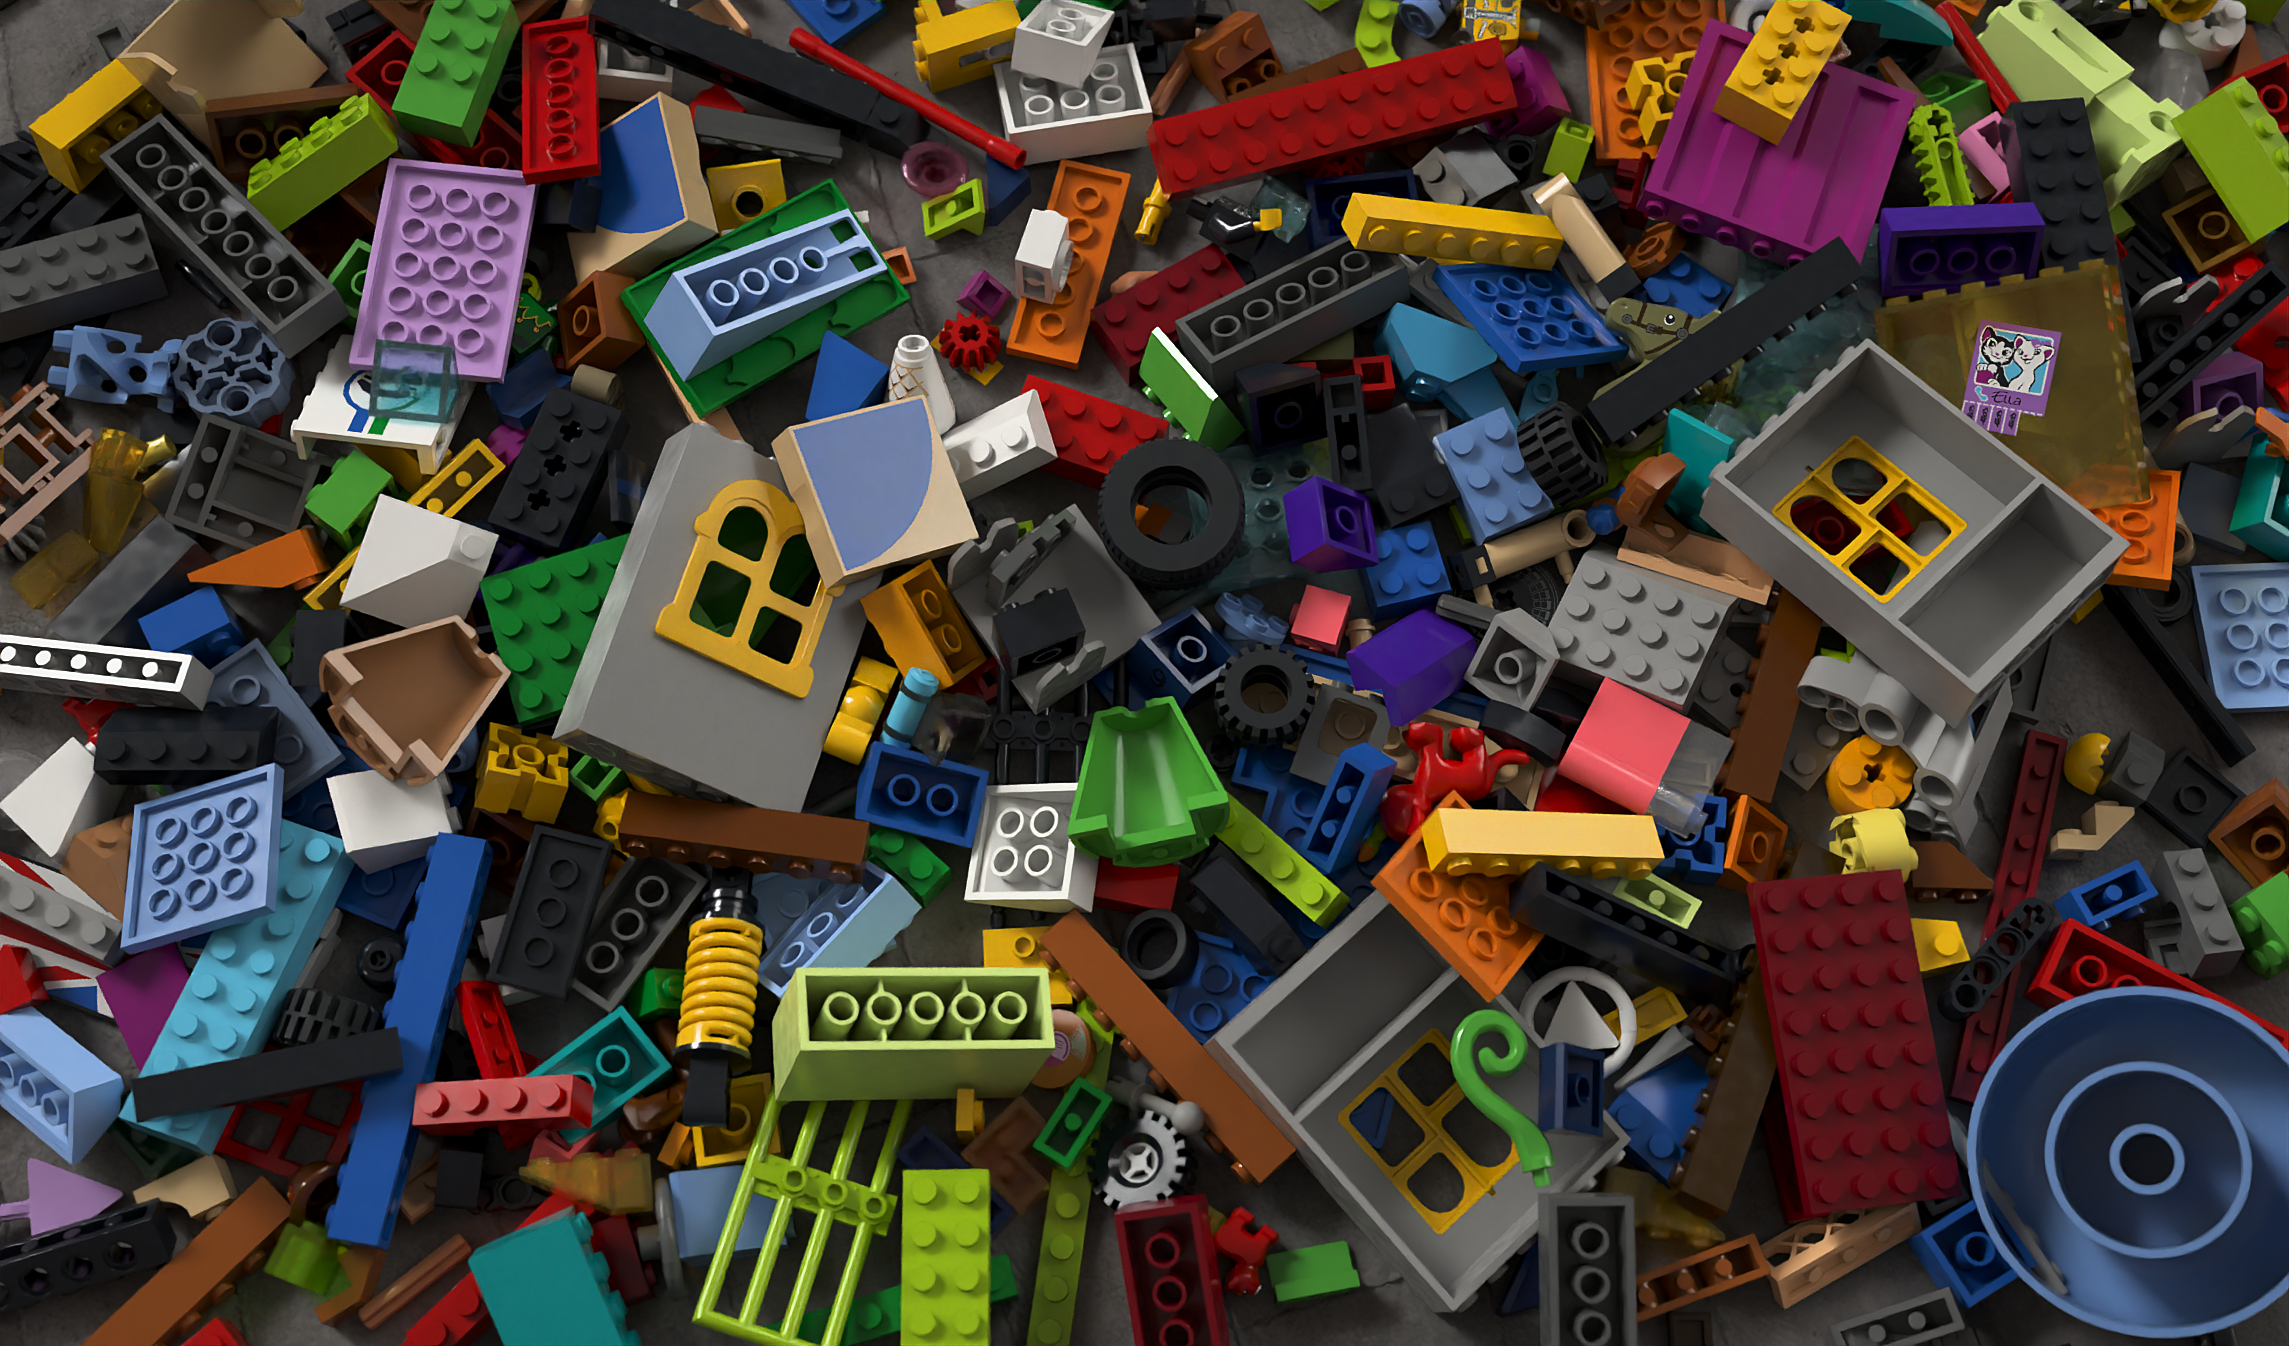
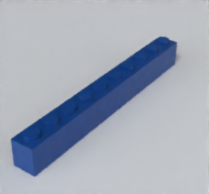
(421, 1009)

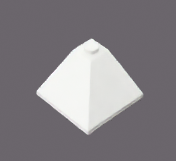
(417, 565)

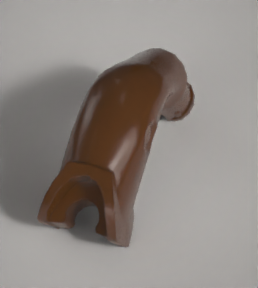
(647, 1116)

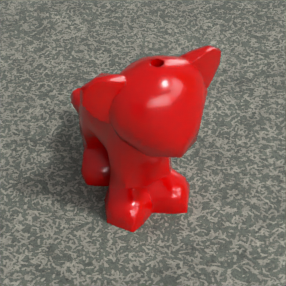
(1408, 805)

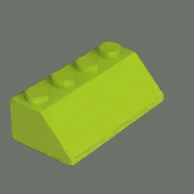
(2240, 156)

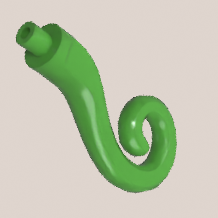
(1529, 1139)

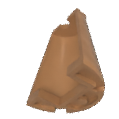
(411, 696)

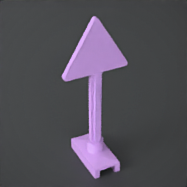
(59, 1198)

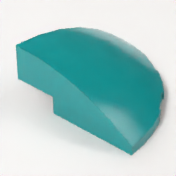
(1903, 20)

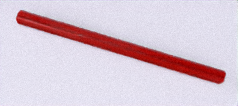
(1985, 69)

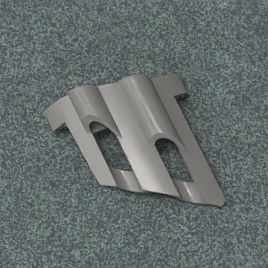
(1947, 758)

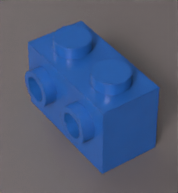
(2108, 897)

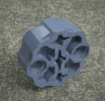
(234, 374)

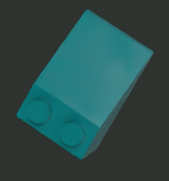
(1701, 451)
(616, 1062)

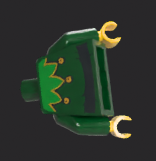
(534, 328)

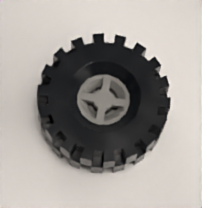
(1130, 1149)

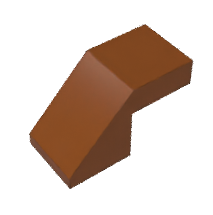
(363, 1271)

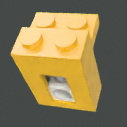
(964, 43)

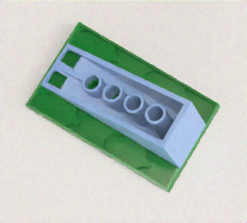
(764, 297)

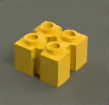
(1655, 90)
(521, 774)

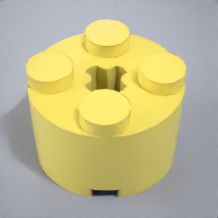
(1873, 842)

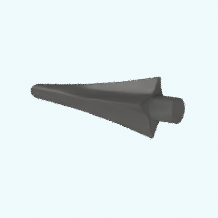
(1666, 1050)

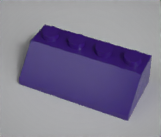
(1956, 246)

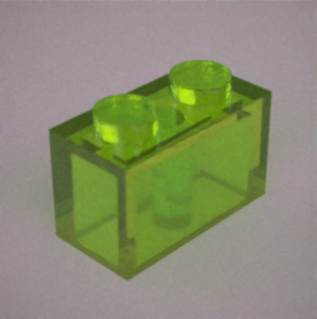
(306, 1257)

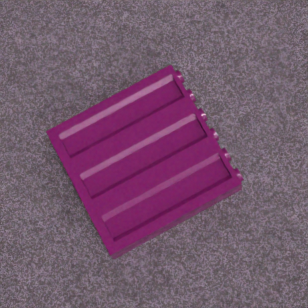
(1771, 197)

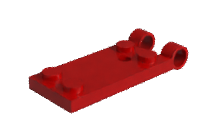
(2261, 338)

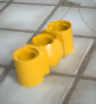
(860, 710)

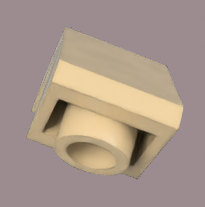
(2097, 828)

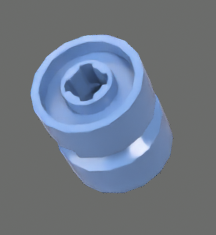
(1426, 16)

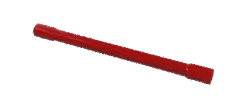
(995, 146)

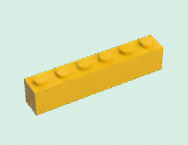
(1451, 232)
(442, 494)
(1516, 840)

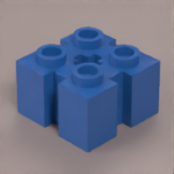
(1699, 857)

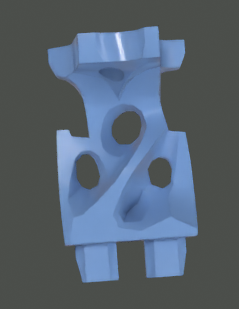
(93, 364)

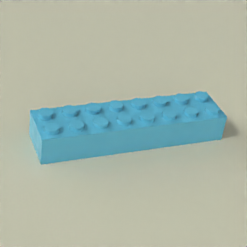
(245, 980)

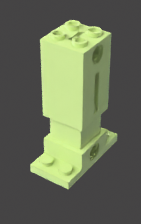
(2055, 57)

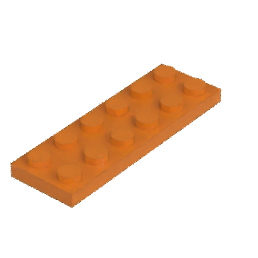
(1094, 205)

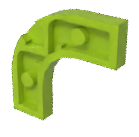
(1375, 32)

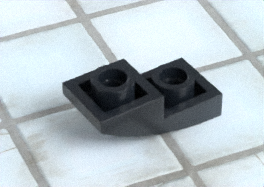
(1514, 727)

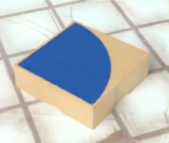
(651, 193)
(874, 489)

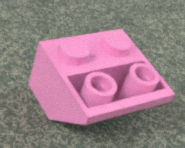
(1984, 149)

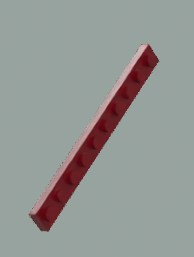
(2014, 880)

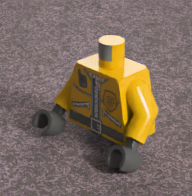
(1494, 18)

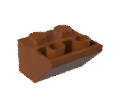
(1234, 56)

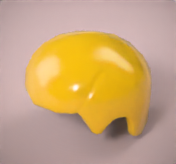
(2083, 761)

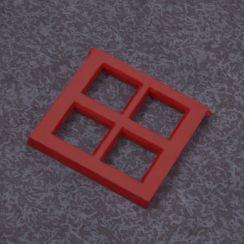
(291, 1116)

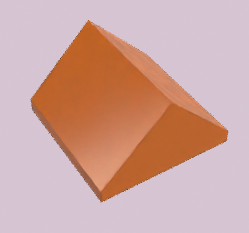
(1752, 845)

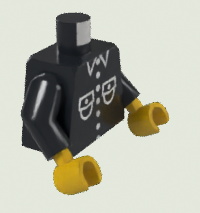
(1234, 225)

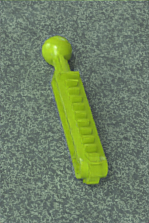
(1939, 157)

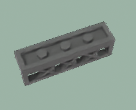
(767, 137)

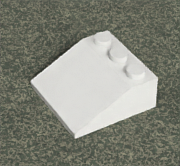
(1025, 851)

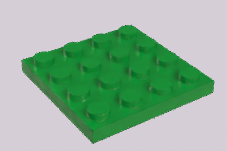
(545, 621)

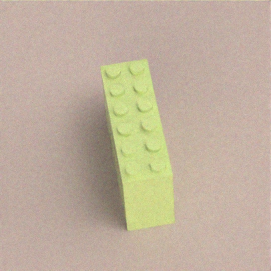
(911, 1033)

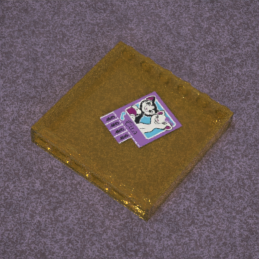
(2036, 369)

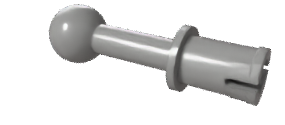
(1185, 1117)

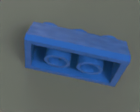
(912, 796)

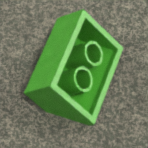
(1186, 395)

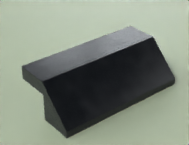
(133, 584)

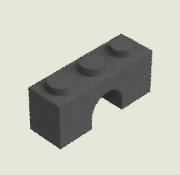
(2208, 935)

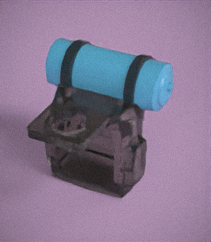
(936, 721)

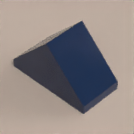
(1005, 189)

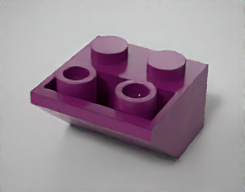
(1537, 95)

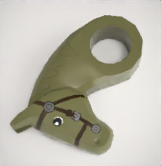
(1650, 333)

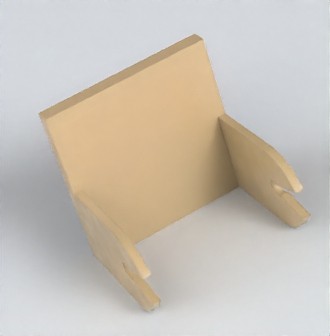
(220, 52)

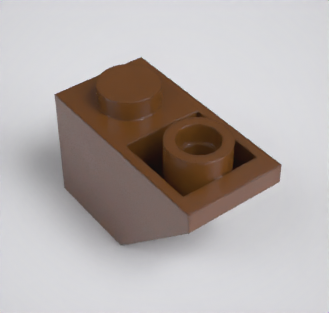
(1945, 874)

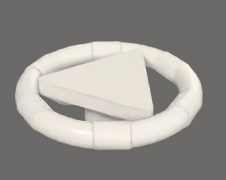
(1576, 1017)

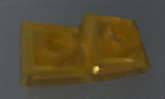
(53, 568)

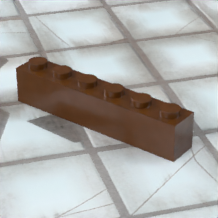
(1771, 699)
(744, 837)

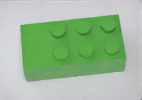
(456, 69)

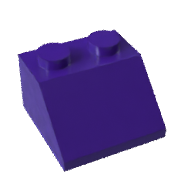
(1329, 527)

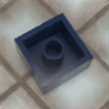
(1181, 659)

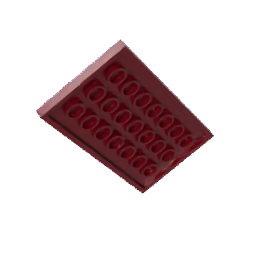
(1853, 1041)

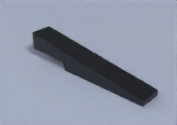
(268, 1075)

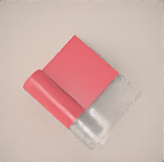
(1646, 758)

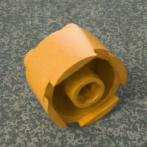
(1884, 765)

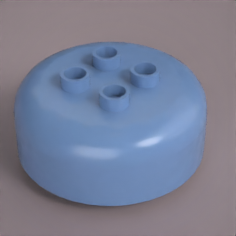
(2143, 1158)

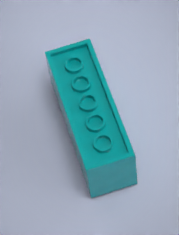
(551, 1286)

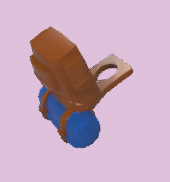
(1641, 501)

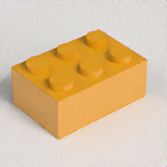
(923, 625)

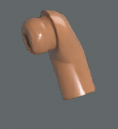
(1129, 280)

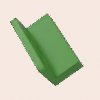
(1311, 1273)

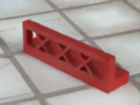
(493, 1044)

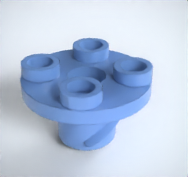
(1248, 622)

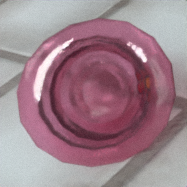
(934, 169)

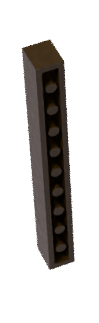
(1738, 1075)

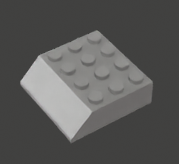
(1638, 629)

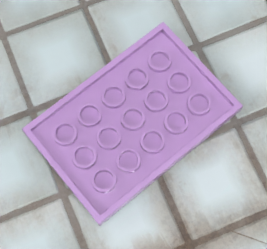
(447, 264)

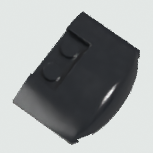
(27, 192)

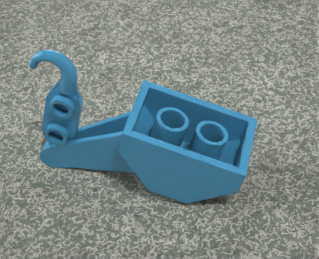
(1453, 365)

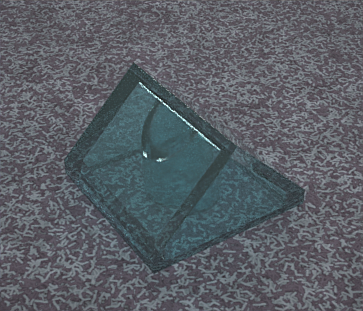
(413, 381)

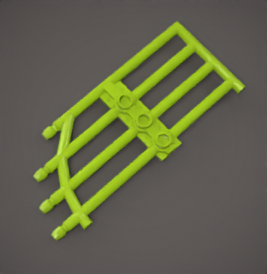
(813, 1191)

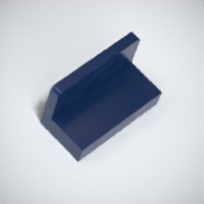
(526, 389)

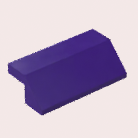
(1413, 663)

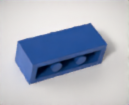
(1347, 807)

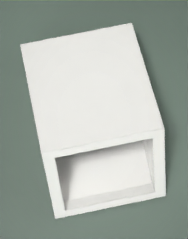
(63, 799)
(388, 819)

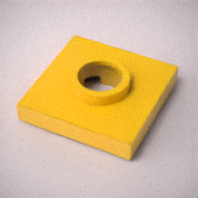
(730, 181)

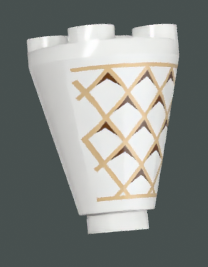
(916, 373)

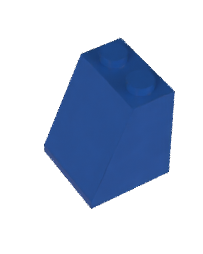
(845, 380)

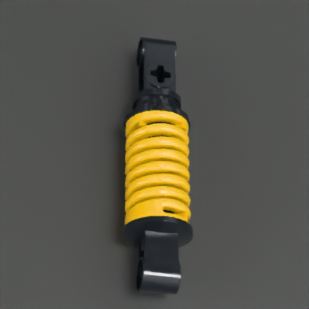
(719, 996)

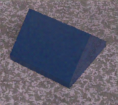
(1571, 1090)

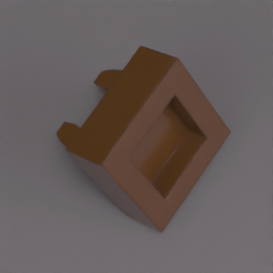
(1706, 1024)

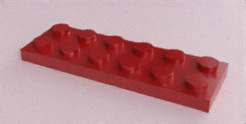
(560, 101)

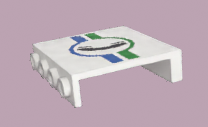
(341, 408)

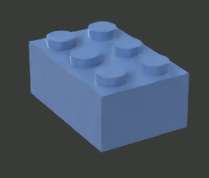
(1491, 477)

